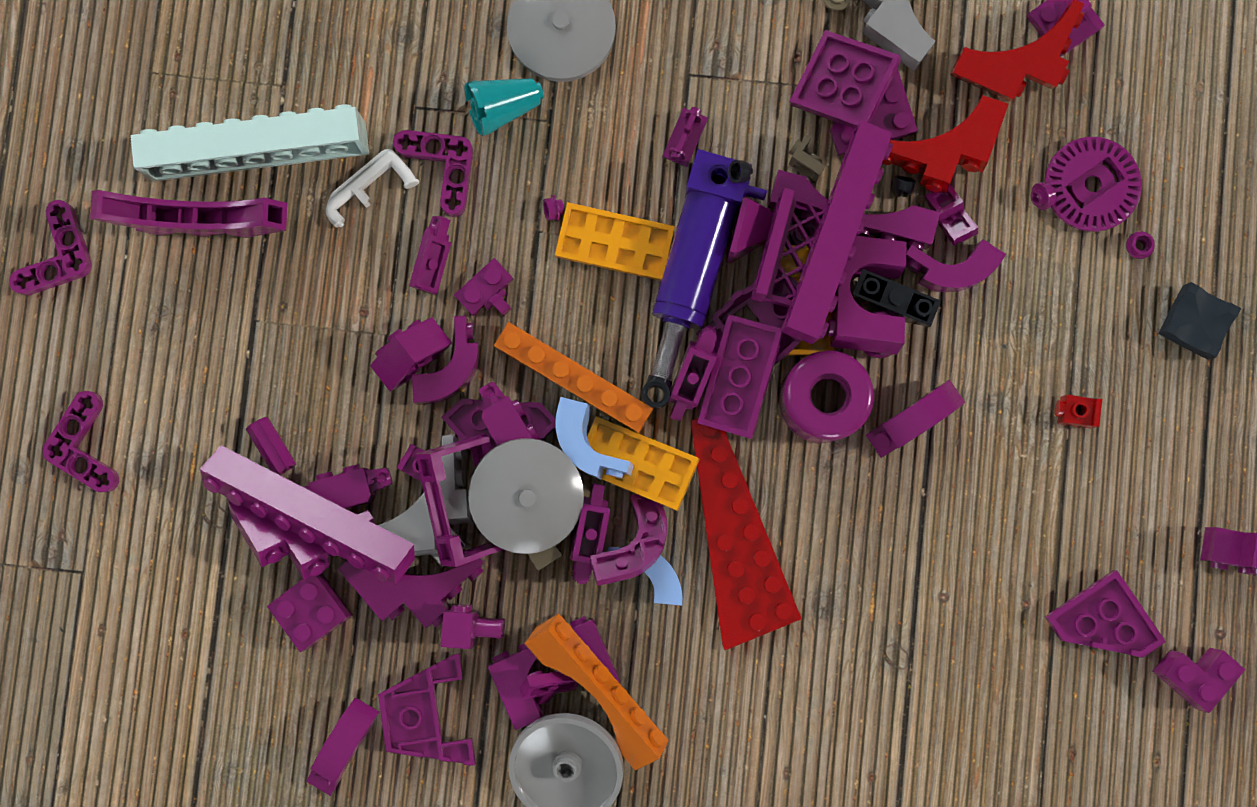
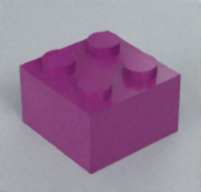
(309, 611)

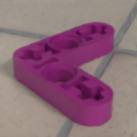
(452, 163)
(63, 262)
(71, 452)

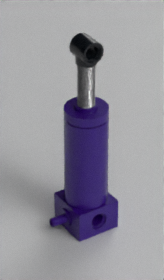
(695, 260)

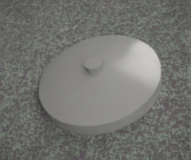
(561, 36)
(525, 495)
(566, 763)

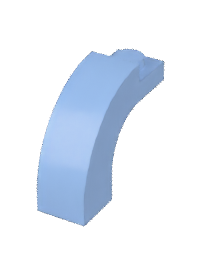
(571, 431)

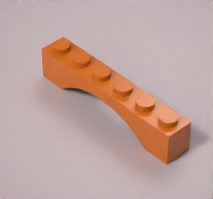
(573, 377)
(563, 650)

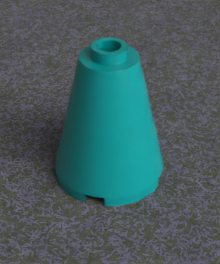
(500, 101)

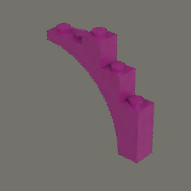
(196, 218)

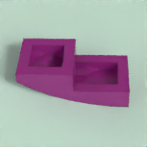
(953, 217)

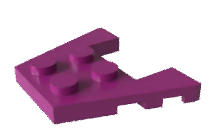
(413, 720)

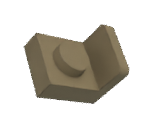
(807, 164)

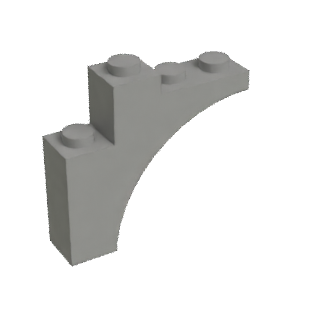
(897, 30)
(415, 522)

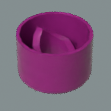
(805, 418)

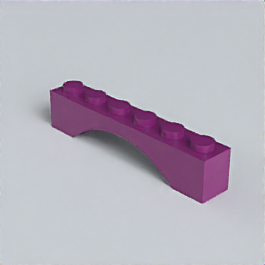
(910, 225)

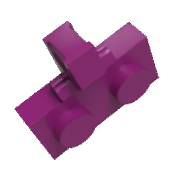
(486, 289)
(546, 685)

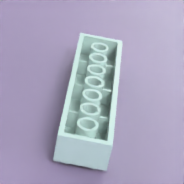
(250, 143)

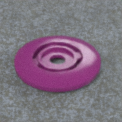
(1113, 200)

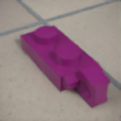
(431, 256)

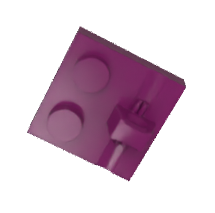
(1050, 11)

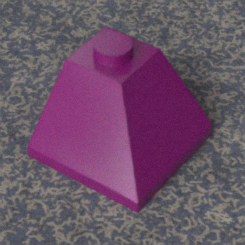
(750, 229)

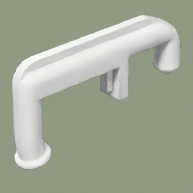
(363, 178)

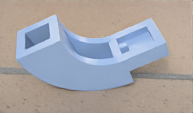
(664, 580)

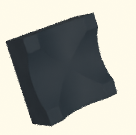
(1199, 321)

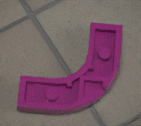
(641, 552)

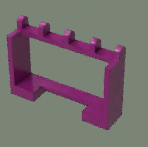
(431, 474)

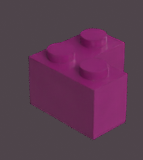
(409, 352)
(1230, 548)
(1202, 682)

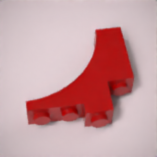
(1038, 61)
(965, 145)

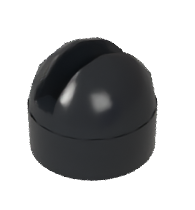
(737, 175)
(903, 185)

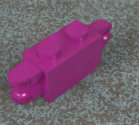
(693, 372)
(503, 416)
(352, 487)
(589, 533)

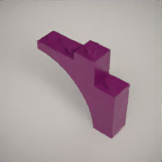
(272, 543)
(420, 593)

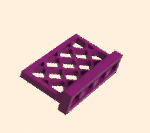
(777, 241)

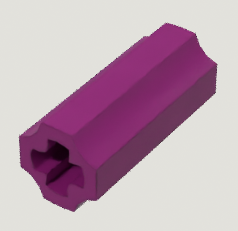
(270, 446)

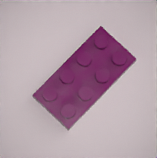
(740, 376)

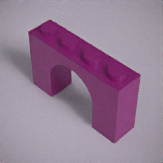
(852, 325)
(512, 670)

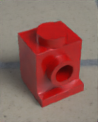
(1090, 411)

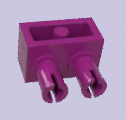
(464, 625)

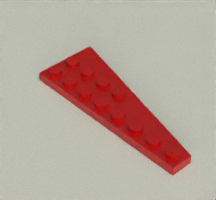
(745, 570)

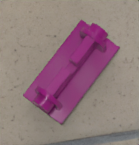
(685, 136)

